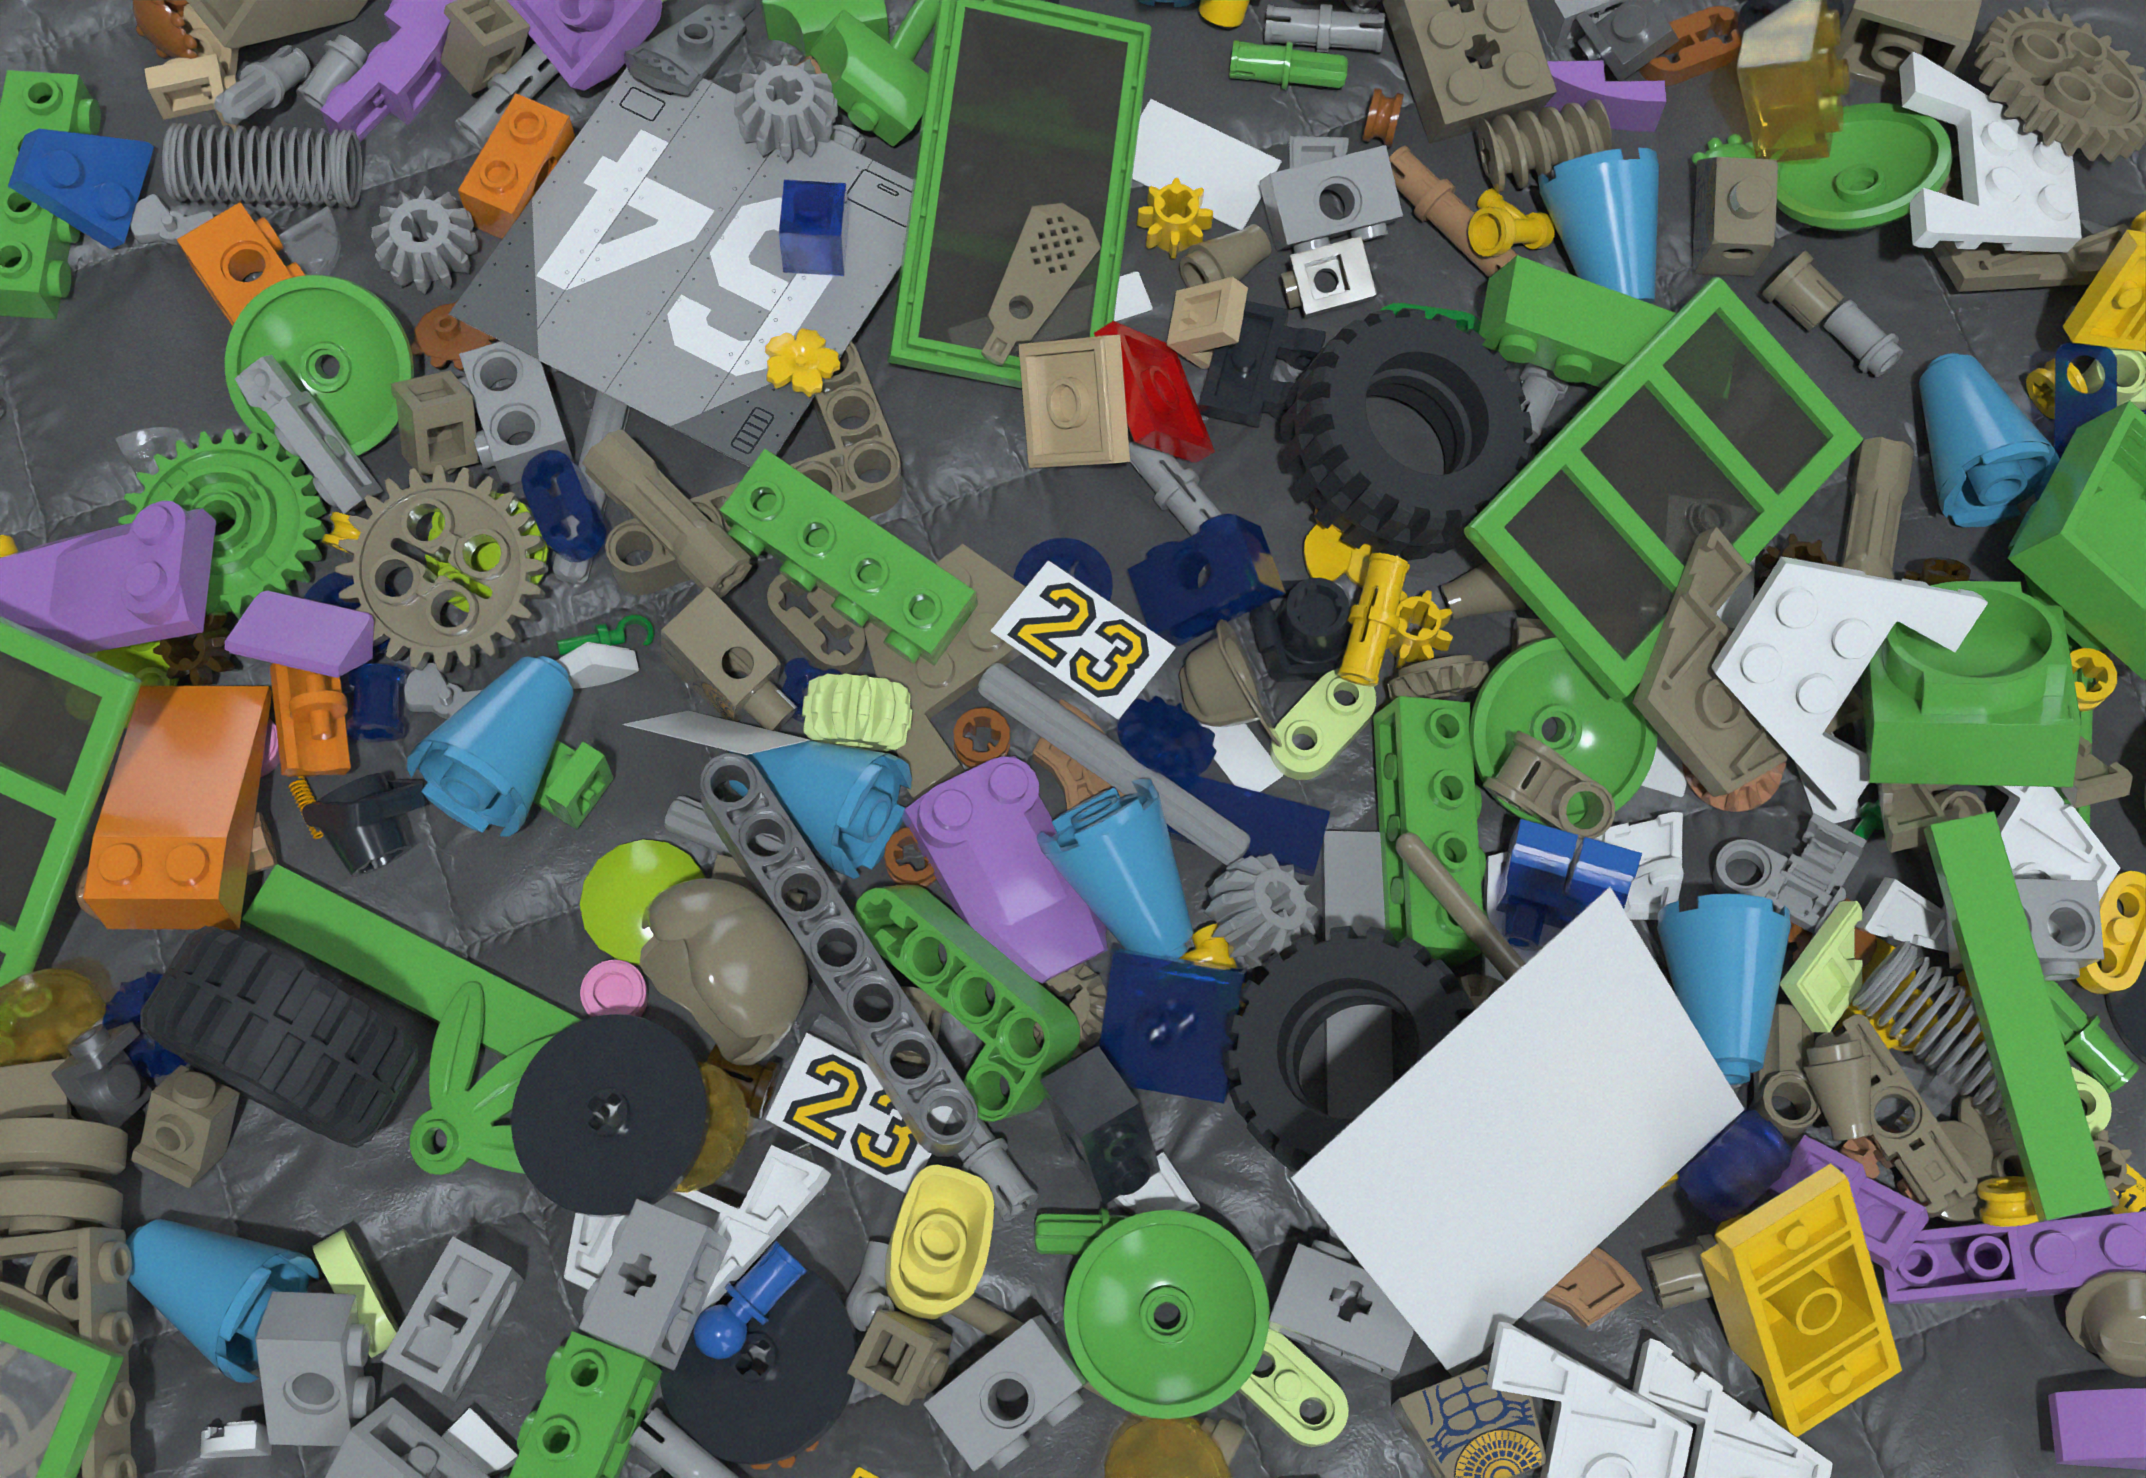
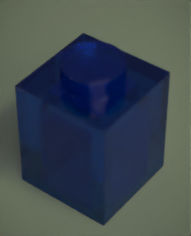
(814, 227)

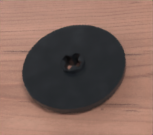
(660, 1109)
(789, 1406)

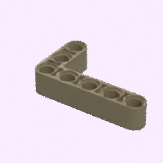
(836, 471)

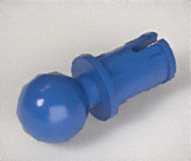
(723, 1328)

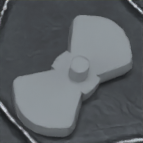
(156, 223)
(430, 693)

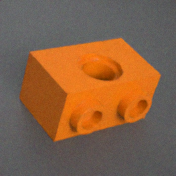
(514, 163)
(231, 249)

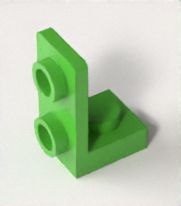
(573, 782)

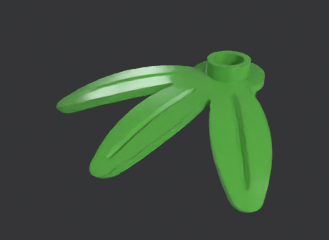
(465, 1114)

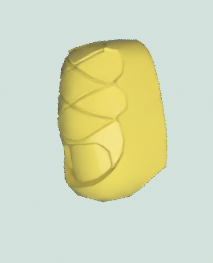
(939, 1242)

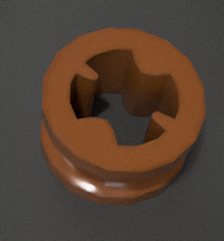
(1383, 117)
(981, 718)
(905, 874)

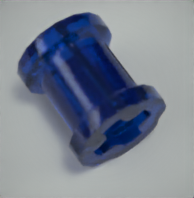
(376, 703)

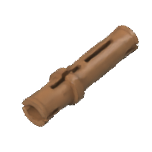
(1436, 202)

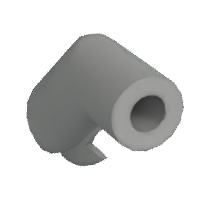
(870, 1288)

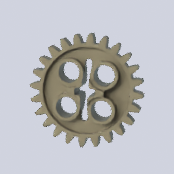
(2065, 83)
(470, 521)

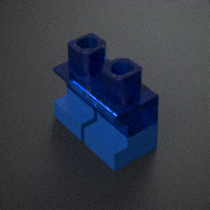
(1537, 873)

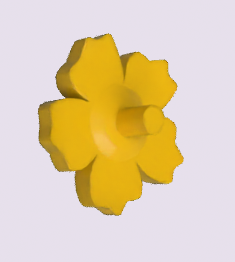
(800, 360)

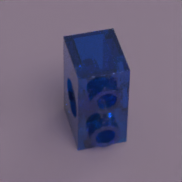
(1239, 579)

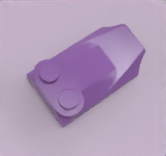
(588, 36)
(115, 582)
(999, 882)

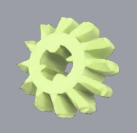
(857, 712)

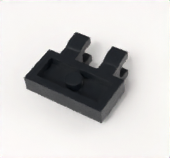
(1242, 373)

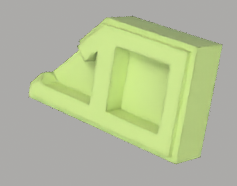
(1826, 972)

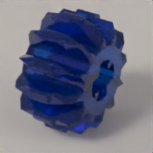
(1735, 1167)

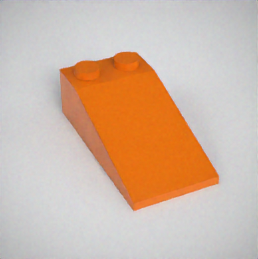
(180, 810)

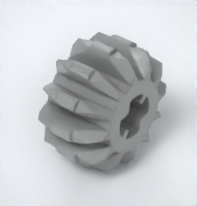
(785, 107)
(404, 228)
(1260, 909)

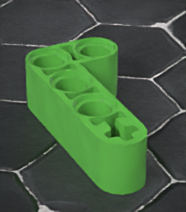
(907, 928)

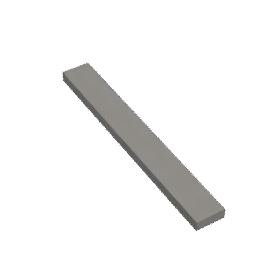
(1358, 1037)

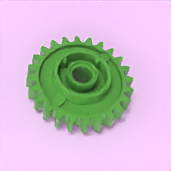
(265, 497)

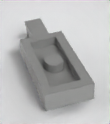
(309, 434)

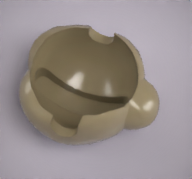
(727, 964)

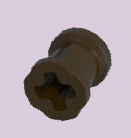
(754, 1080)

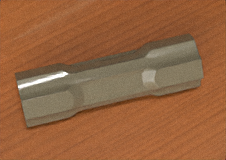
(1877, 492)
(696, 543)

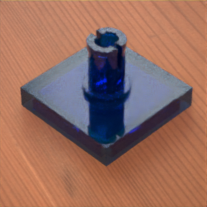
(1170, 1023)

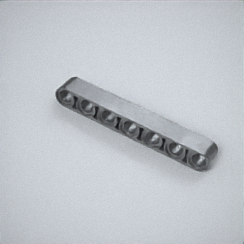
(829, 922)

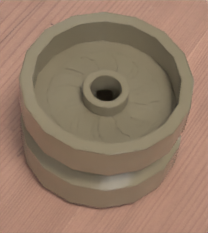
(55, 1174)

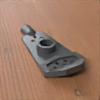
(678, 62)

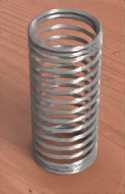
(334, 167)
(1884, 982)

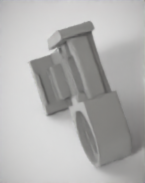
(1809, 879)

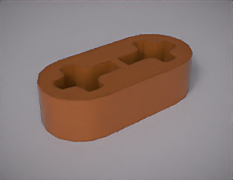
(1695, 53)

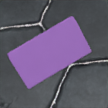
(303, 634)

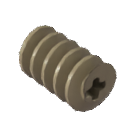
(1541, 140)

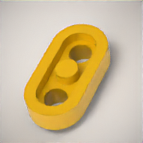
(2122, 936)

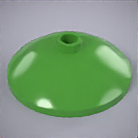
(1871, 170)
(301, 324)
(1593, 732)
(1157, 1262)

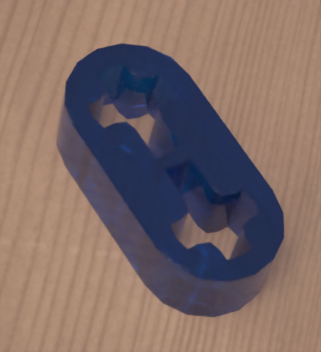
(574, 500)

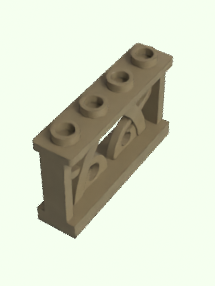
(102, 1320)

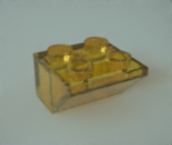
(1794, 81)

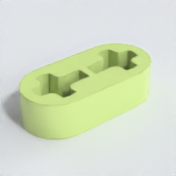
(350, 1275)

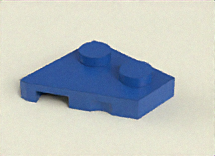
(83, 180)

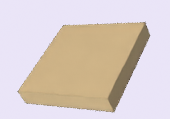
(1074, 402)

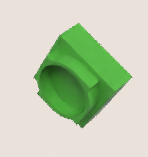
(2088, 537)
(1977, 715)

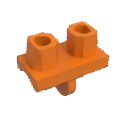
(309, 722)

